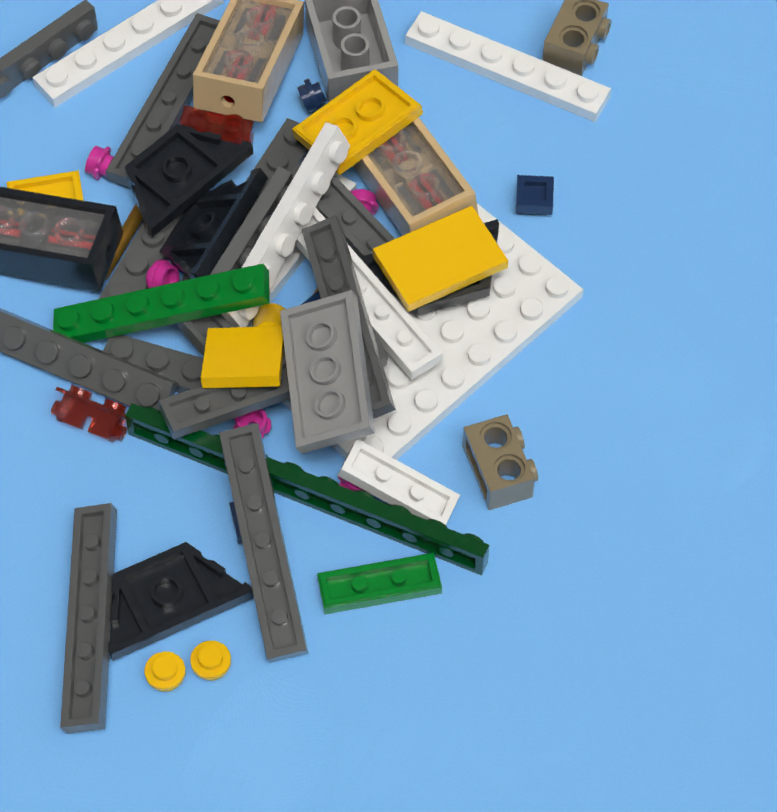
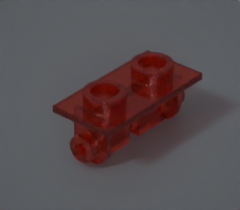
(230, 127)
(77, 407)

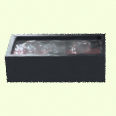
(57, 238)

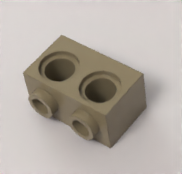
(576, 33)
(492, 463)

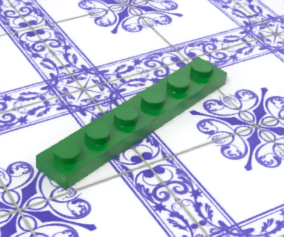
(164, 304)

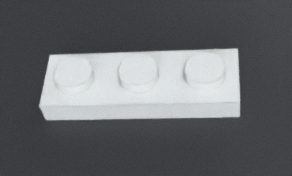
(397, 483)

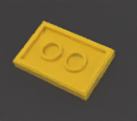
(366, 115)
(440, 258)

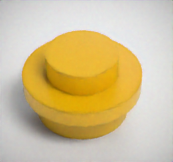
(210, 660)
(165, 671)

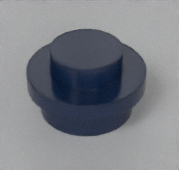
(311, 95)

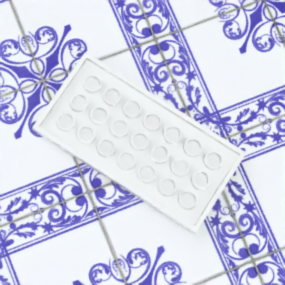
(474, 342)

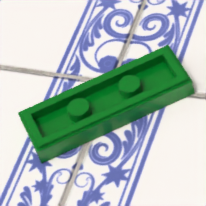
(379, 583)

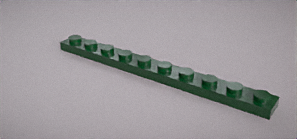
(323, 495)

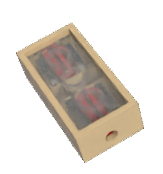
(248, 57)
(415, 179)

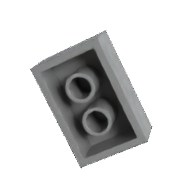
(349, 42)

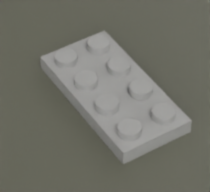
(327, 372)

